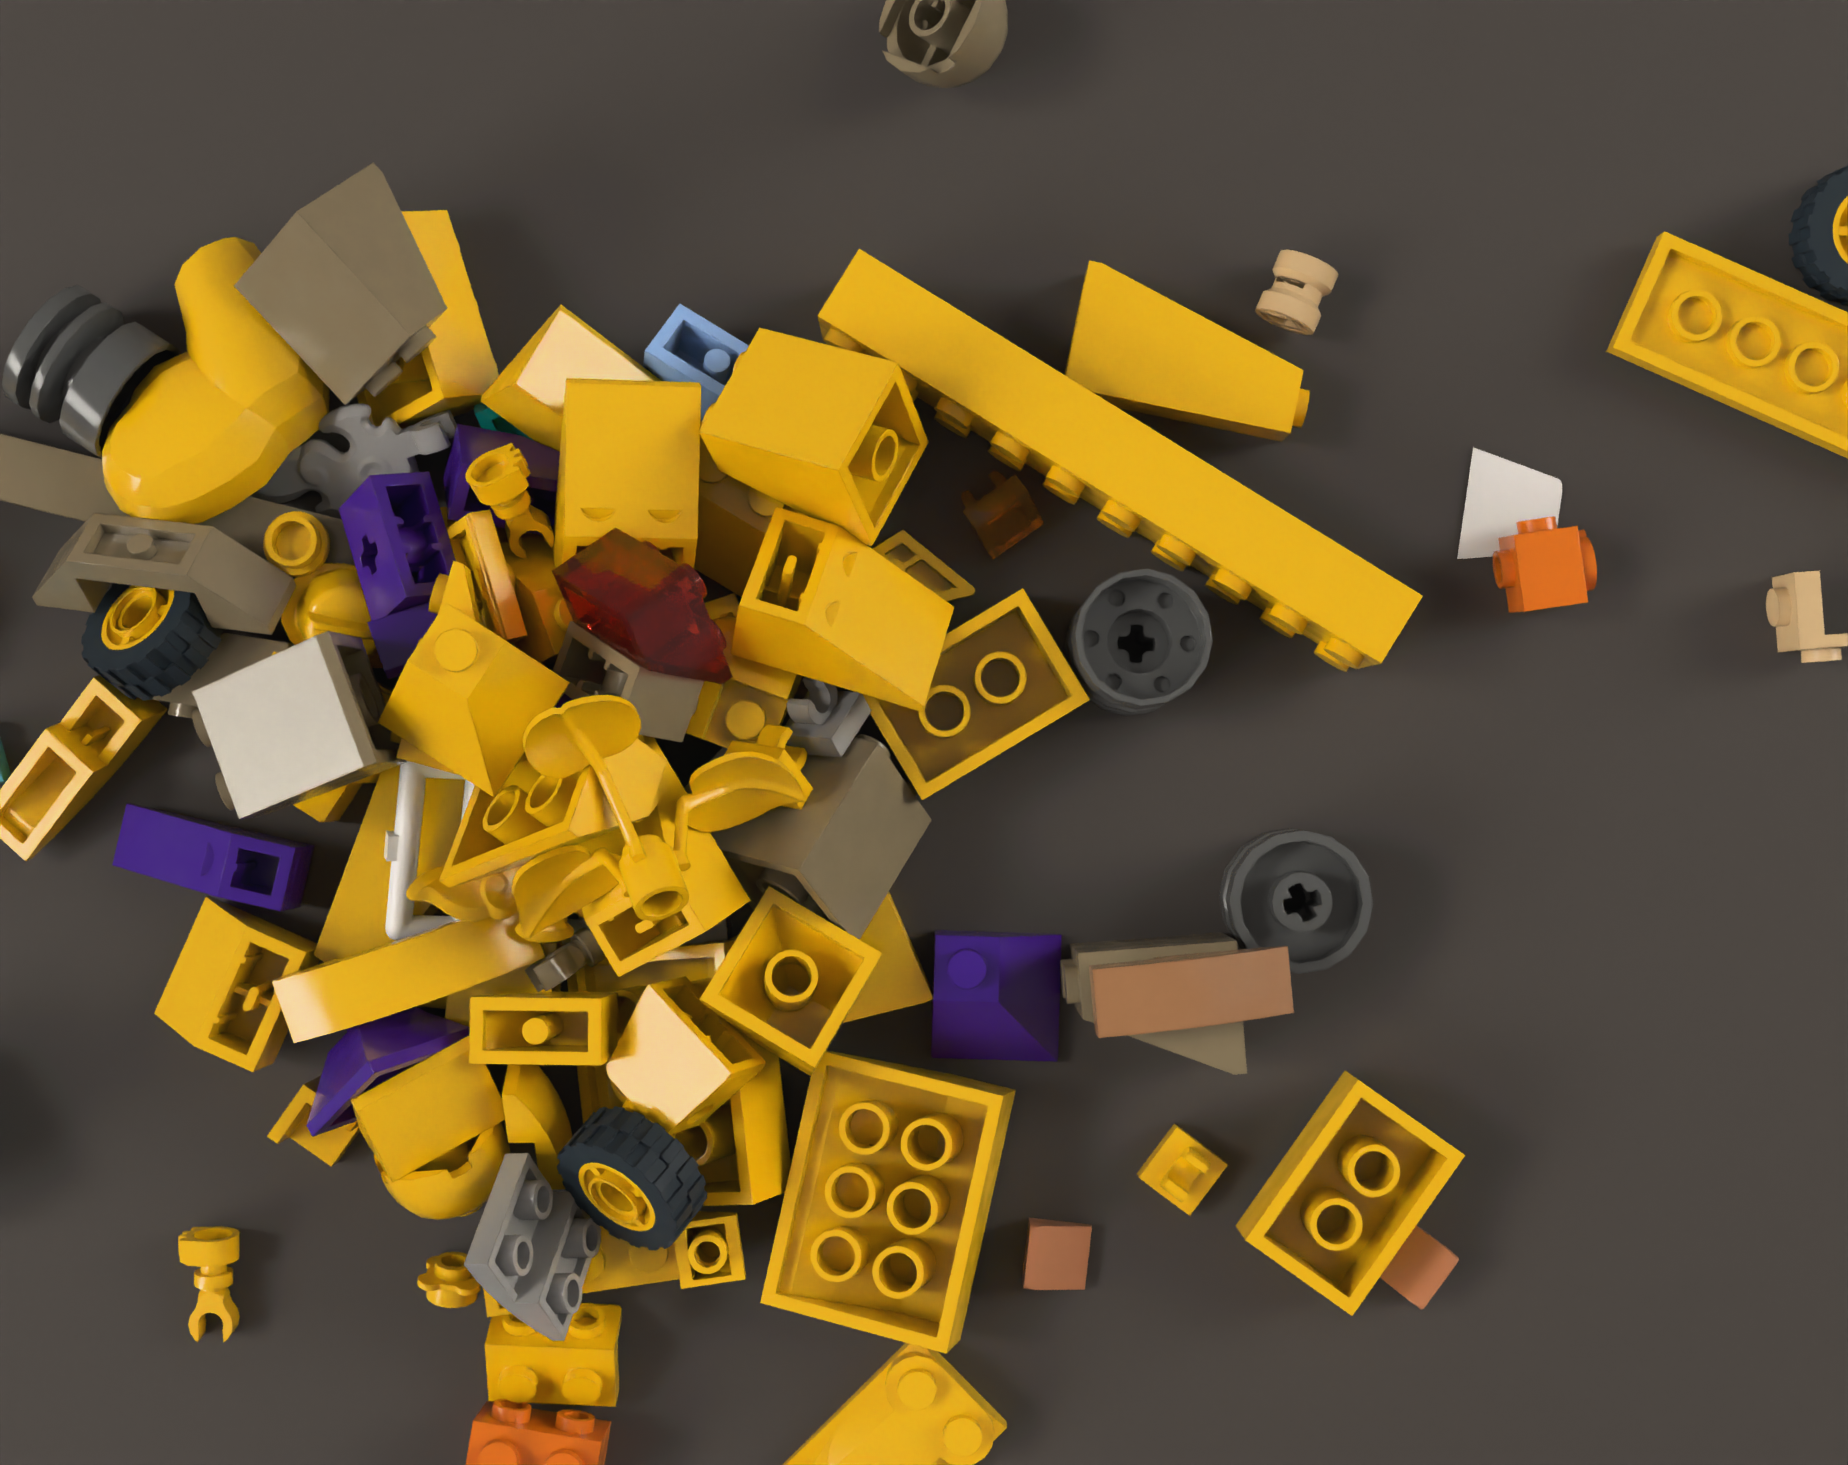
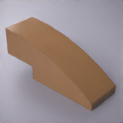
(1190, 991)

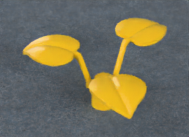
(649, 872)

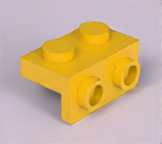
(568, 1372)

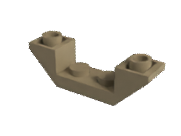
(229, 580)

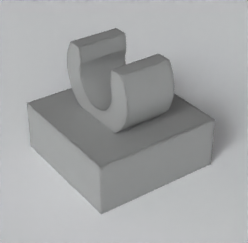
(825, 718)

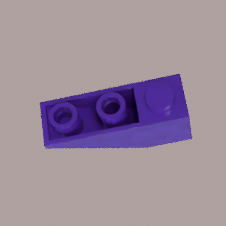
(214, 858)

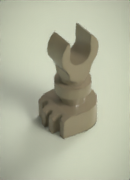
(565, 961)

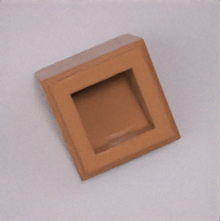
(1056, 1255)
(1419, 1267)

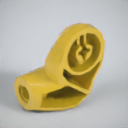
(222, 413)

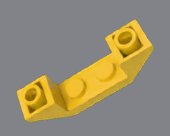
(702, 1255)

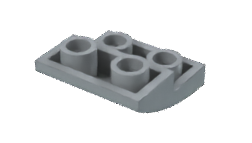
(533, 1248)

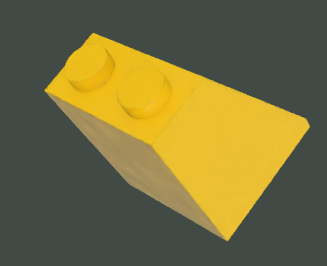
(817, 430)

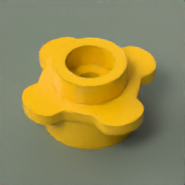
(449, 1281)

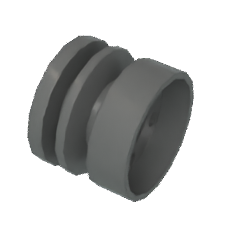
(80, 365)
(1163, 618)

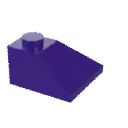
(996, 995)
(373, 1055)

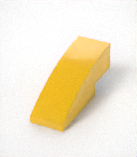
(72, 764)

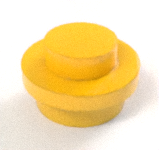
(296, 543)

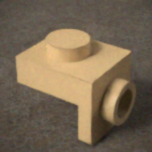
(1797, 613)

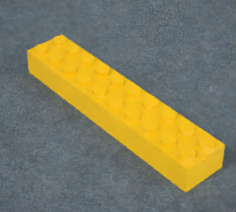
(1120, 467)

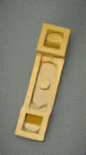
(401, 975)

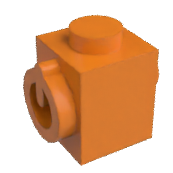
(1545, 566)

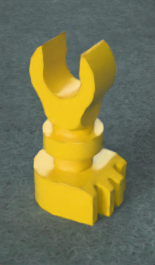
(501, 482)
(211, 1251)

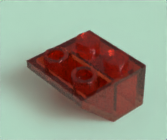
(644, 607)

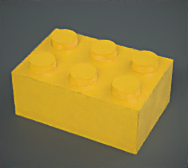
(989, 691)
(1348, 1193)

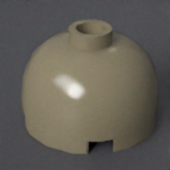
(944, 39)

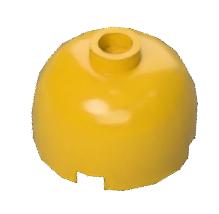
(455, 1181)

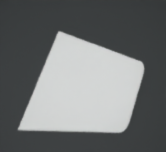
(1498, 498)

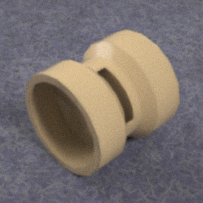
(1296, 292)

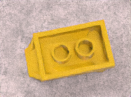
(907, 1415)

